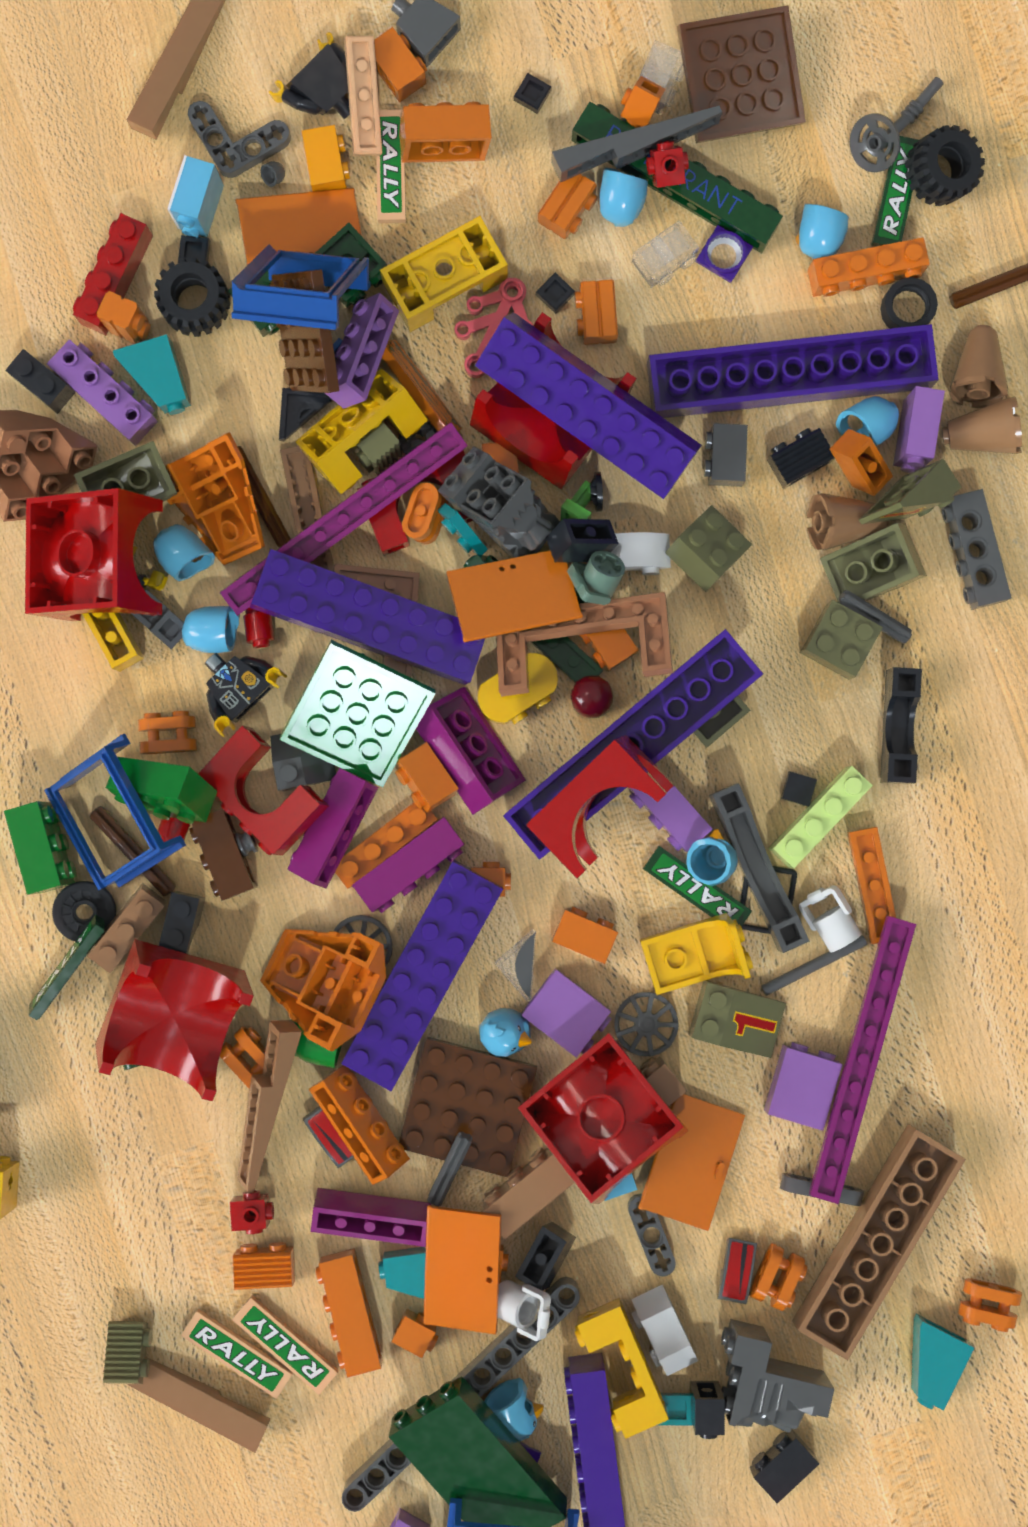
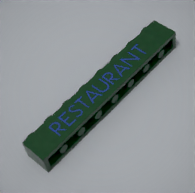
(703, 194)

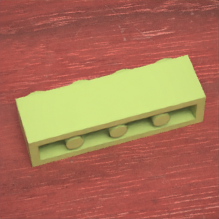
(820, 817)

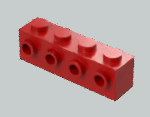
(114, 269)

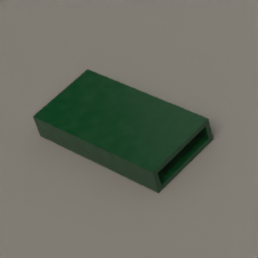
(476, 1459)

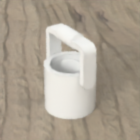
(834, 926)
(522, 1306)

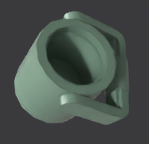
(598, 578)

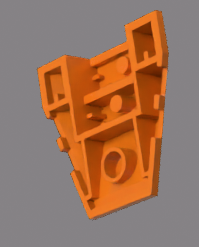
(218, 498)
(326, 982)

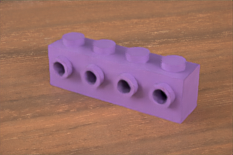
(363, 348)
(102, 392)

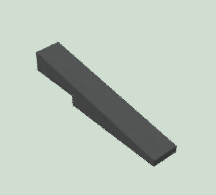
(630, 145)

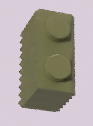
(378, 449)
(126, 1352)

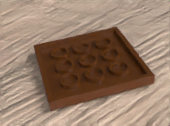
(746, 69)
(306, 350)
(470, 1094)

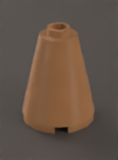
(980, 370)
(986, 429)
(837, 521)

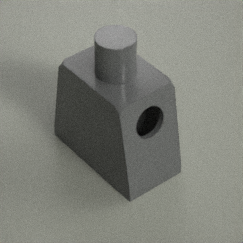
(426, 26)

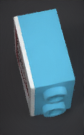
(195, 197)

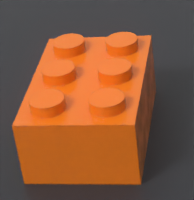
(445, 132)

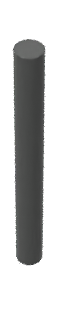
(812, 966)

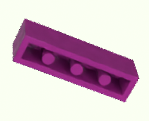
(332, 832)
(408, 865)
(370, 1217)

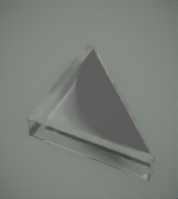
(518, 964)

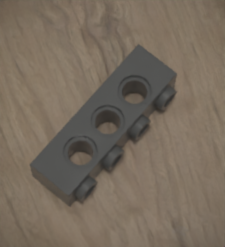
(982, 534)

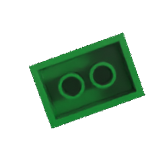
(168, 790)
(40, 847)

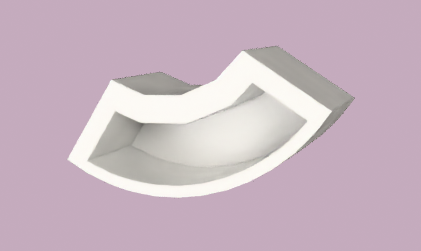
(643, 551)
(664, 1330)

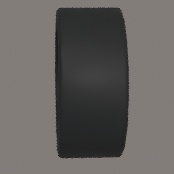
(914, 285)

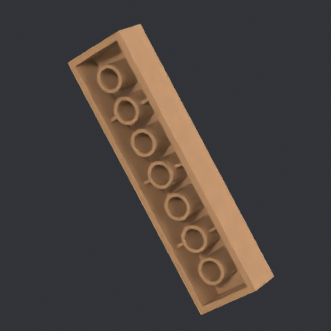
(545, 1178)
(877, 1241)

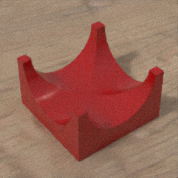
(528, 432)
(84, 554)
(563, 820)
(171, 1015)
(601, 1119)

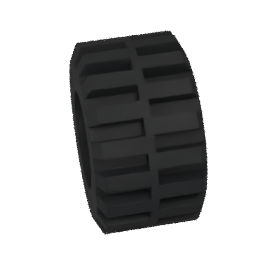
(962, 156)
(176, 281)

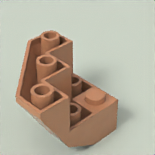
(37, 460)

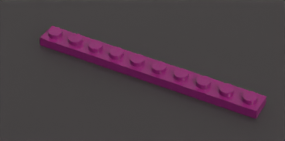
(355, 509)
(862, 1060)

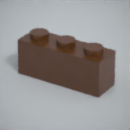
(222, 855)

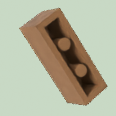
(126, 927)

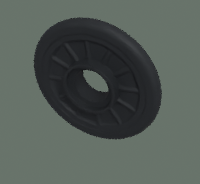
(73, 896)

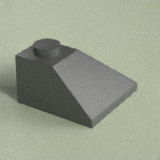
(297, 766)

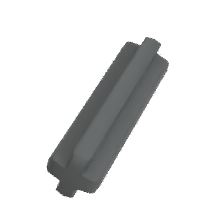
(890, 625)
(449, 1169)

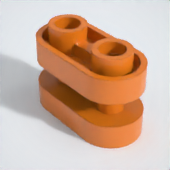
(421, 517)
(154, 723)
(248, 1041)
(792, 1271)
(975, 1312)

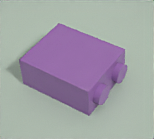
(918, 428)
(567, 1013)
(803, 1086)

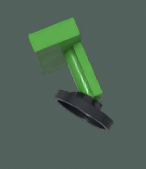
(587, 492)

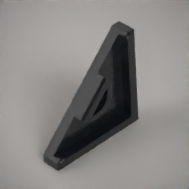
(299, 408)

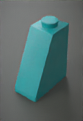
(157, 372)
(404, 1270)
(936, 1362)

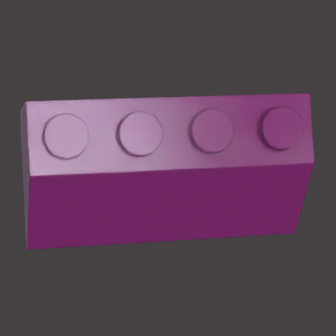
(469, 750)

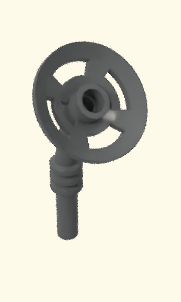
(885, 138)

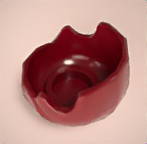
(591, 696)

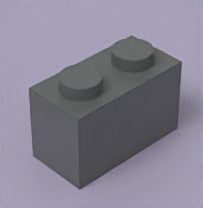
(726, 455)

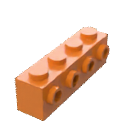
(868, 267)
(359, 1124)
(350, 1313)

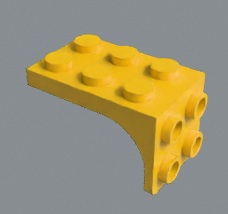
(696, 953)

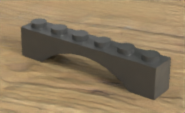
(757, 868)

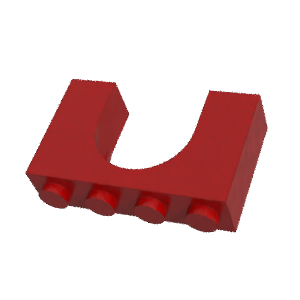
(387, 523)
(228, 775)

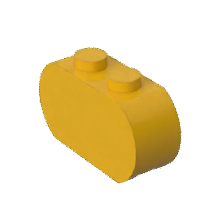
(513, 708)

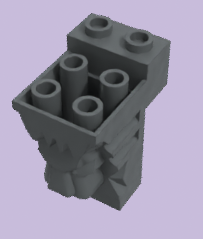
(499, 503)
(768, 1388)

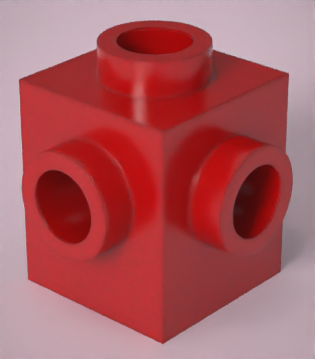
(672, 174)
(242, 1216)

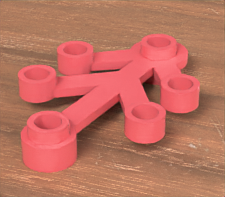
(491, 320)

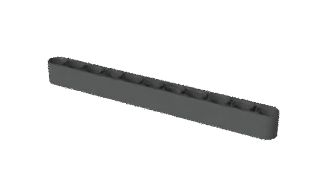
(488, 1359)

